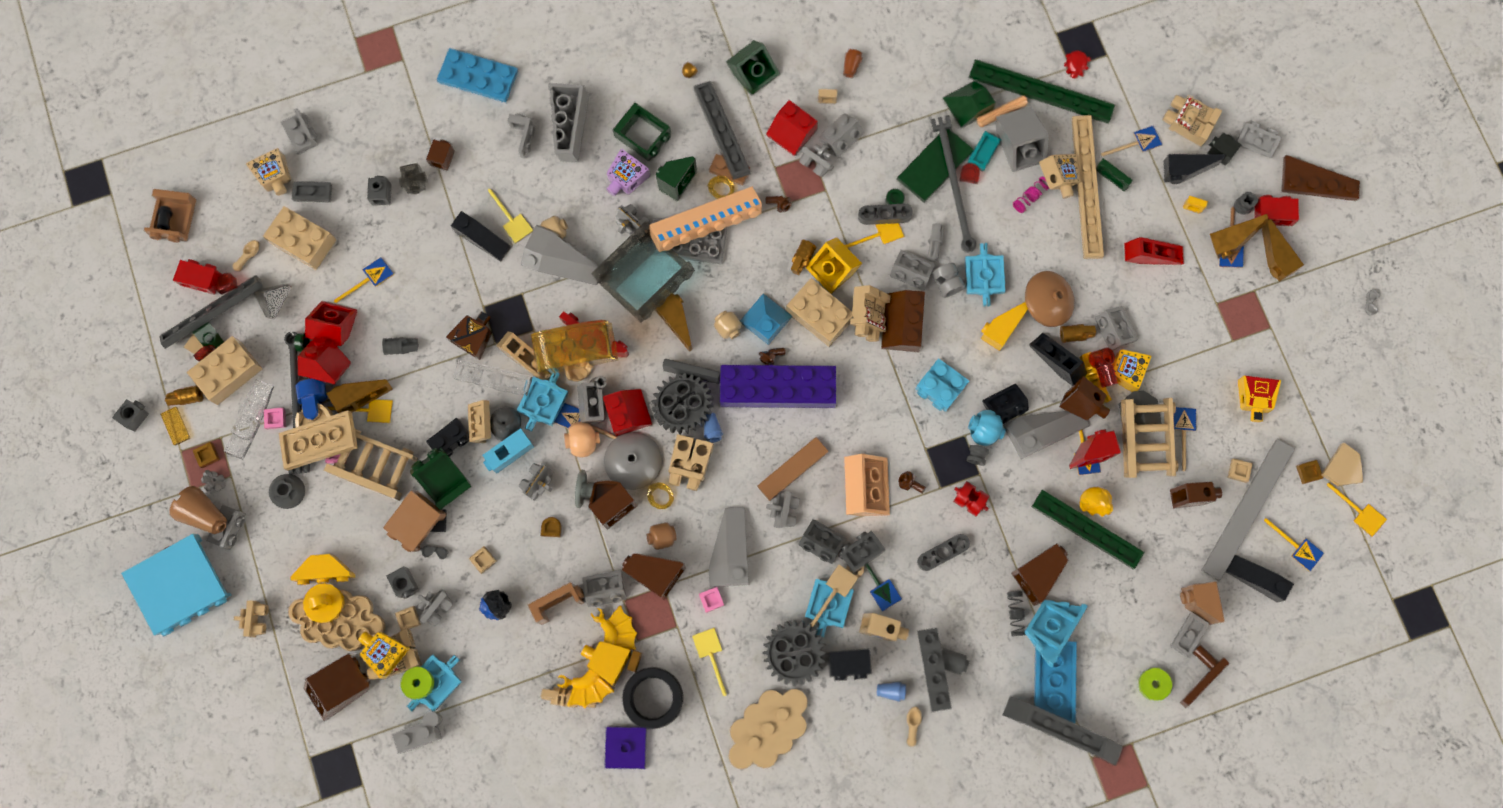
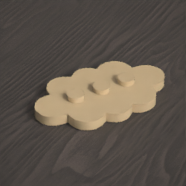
(346, 629)
(768, 729)

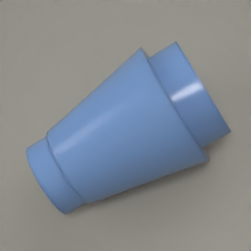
(712, 429)
(893, 691)

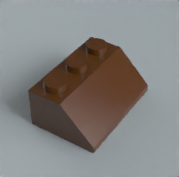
(904, 321)

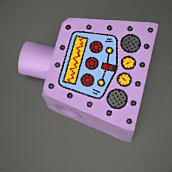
(626, 173)

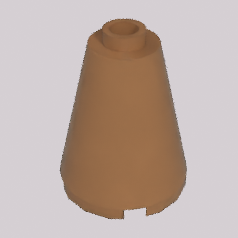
(197, 511)

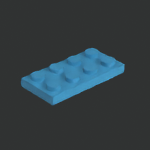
(477, 75)
(1057, 684)

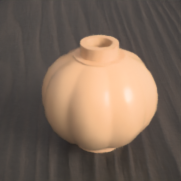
(581, 439)

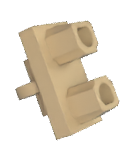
(249, 619)

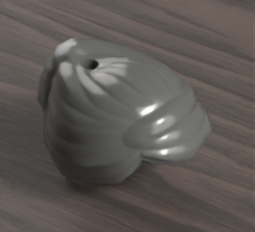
(504, 422)

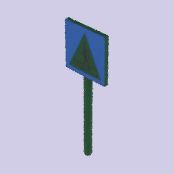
(884, 593)

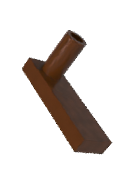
(1215, 667)

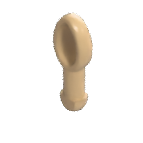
(249, 251)
(913, 719)

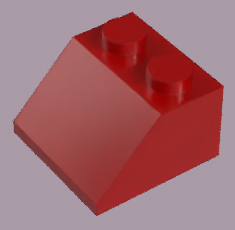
(792, 128)
(330, 322)
(322, 361)
(627, 411)
(1096, 449)

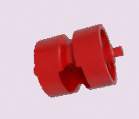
(970, 498)

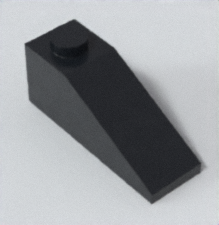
(1186, 166)
(480, 236)
(1059, 359)
(1260, 579)

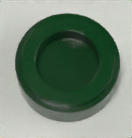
(895, 196)
(300, 342)

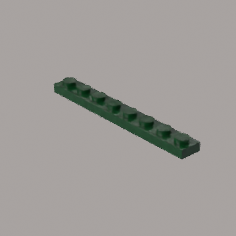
(1041, 91)

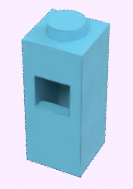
(507, 451)

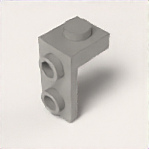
(524, 123)

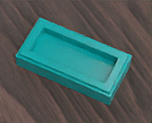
(984, 150)

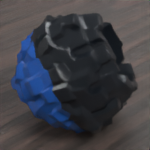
(495, 605)

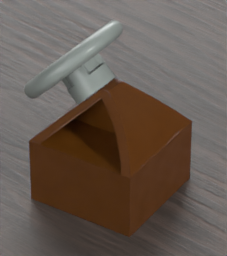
(607, 499)

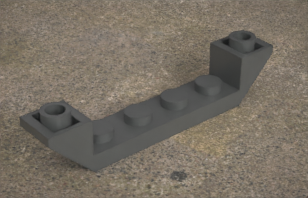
(1063, 730)

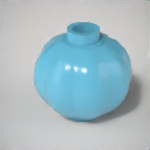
(986, 428)

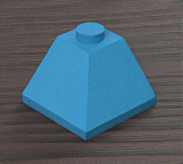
(765, 319)

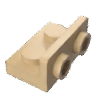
(479, 421)

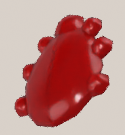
(1076, 63)

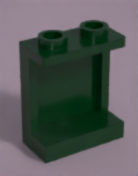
(440, 477)

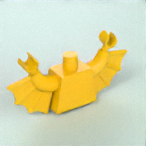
(605, 661)

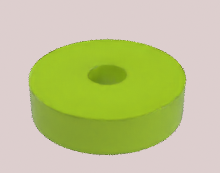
(408, 683)
(1164, 684)

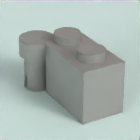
(591, 400)
(419, 734)

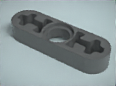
(871, 209)
(958, 550)

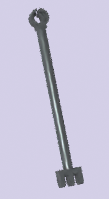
(942, 128)
(294, 380)

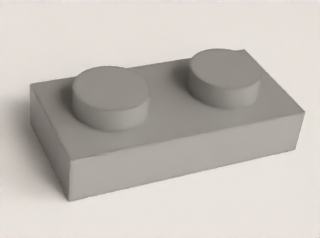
(1189, 635)

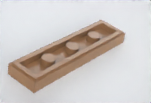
(792, 469)

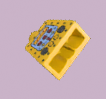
(1130, 369)
(382, 652)

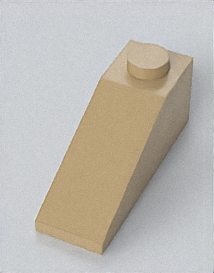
(520, 353)

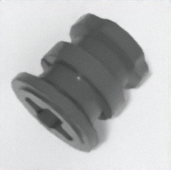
(1245, 203)

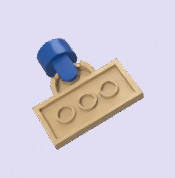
(317, 430)

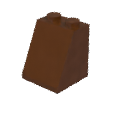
(654, 573)
(1041, 573)
(336, 686)

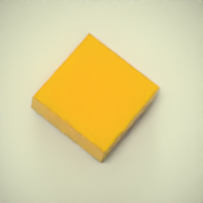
(1195, 204)

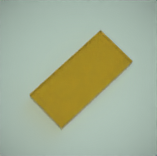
(175, 426)

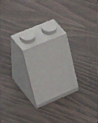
(1022, 138)

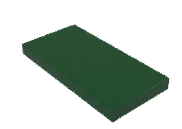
(929, 168)

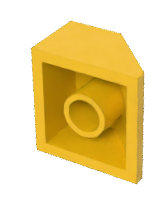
(833, 265)

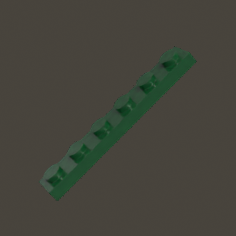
(1088, 529)

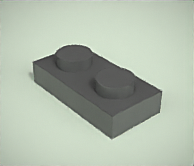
(311, 191)

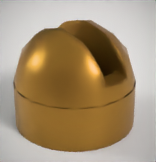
(689, 70)

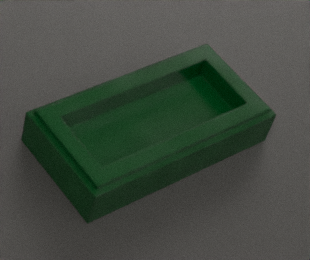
(1113, 175)

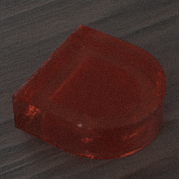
(969, 173)
(226, 283)
(203, 352)

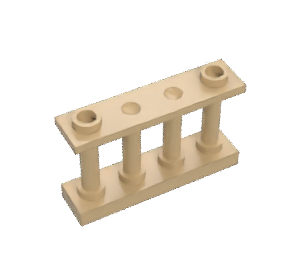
(1131, 448)
(372, 483)

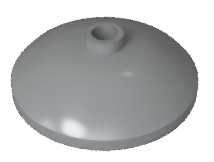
(639, 472)

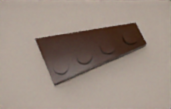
(1312, 180)

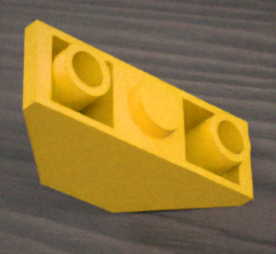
(321, 569)

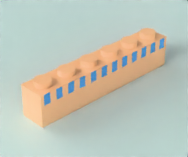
(705, 219)

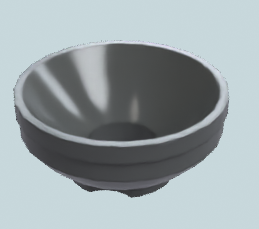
(294, 495)

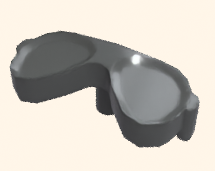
(428, 550)

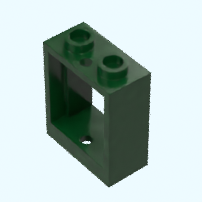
(628, 121)

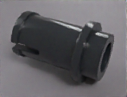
(164, 217)

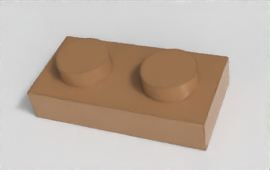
(720, 168)

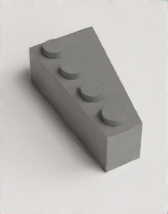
(568, 118)

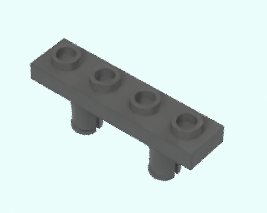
(934, 669)

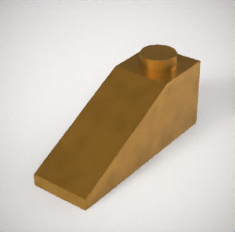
(1233, 238)
(1279, 254)
(674, 316)
(358, 394)

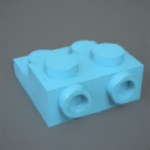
(941, 385)

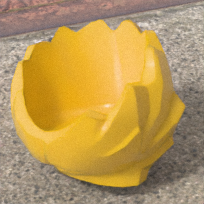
(1096, 501)

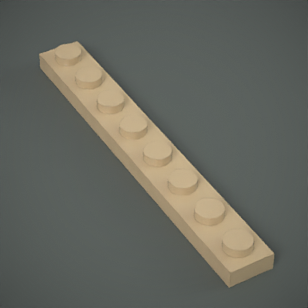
(1087, 188)

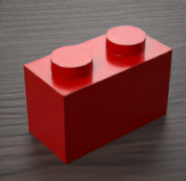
(1282, 210)
(196, 276)

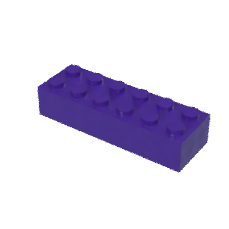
(777, 386)

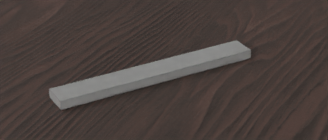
(1248, 509)

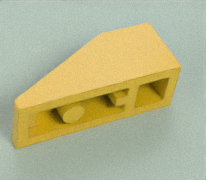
(1002, 326)

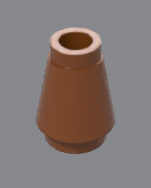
(852, 62)

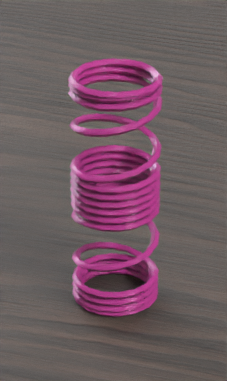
(1032, 194)

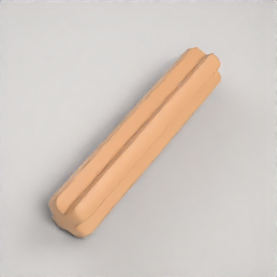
(1011, 106)

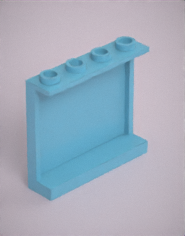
(175, 585)

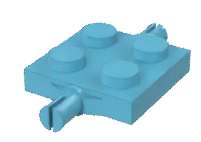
(985, 274)
(542, 401)
(836, 610)
(444, 682)

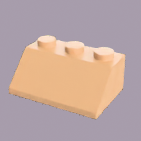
(866, 485)

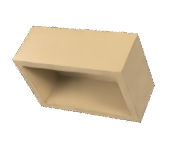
(299, 238)
(819, 312)
(224, 370)

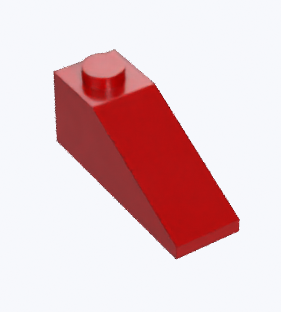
(1153, 252)

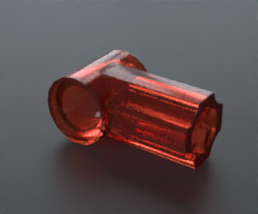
(1102, 361)

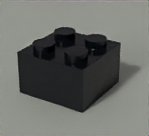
(849, 663)

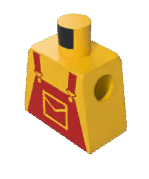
(1258, 395)

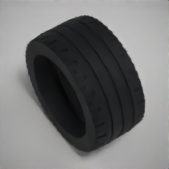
(628, 700)

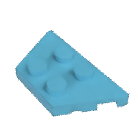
(1053, 627)

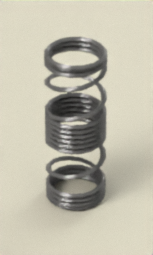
(1016, 613)

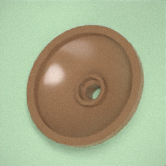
(1049, 299)

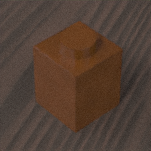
(440, 154)

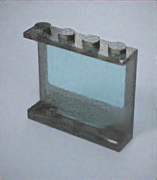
(641, 274)

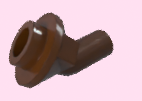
(783, 203)
(768, 357)
(907, 480)

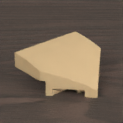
(1344, 467)

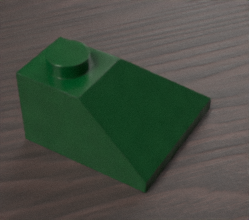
(969, 103)

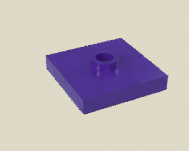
(625, 748)

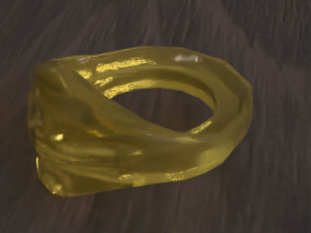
(719, 179)
(661, 486)

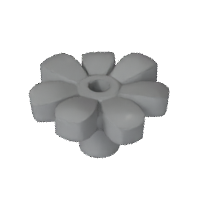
(213, 481)

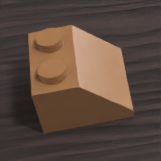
(1203, 601)

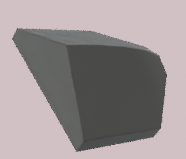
(1144, 398)

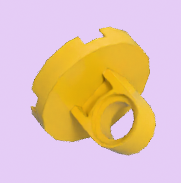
(323, 603)

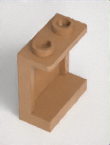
(182, 207)
(413, 521)
(540, 605)

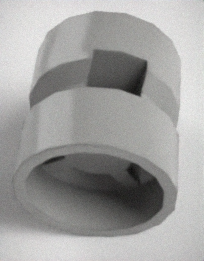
(948, 280)

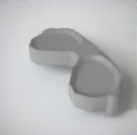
(1370, 298)

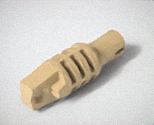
(560, 697)

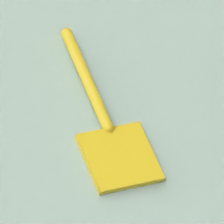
(516, 227)
(708, 644)

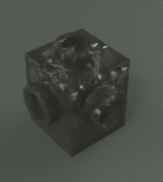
(412, 178)

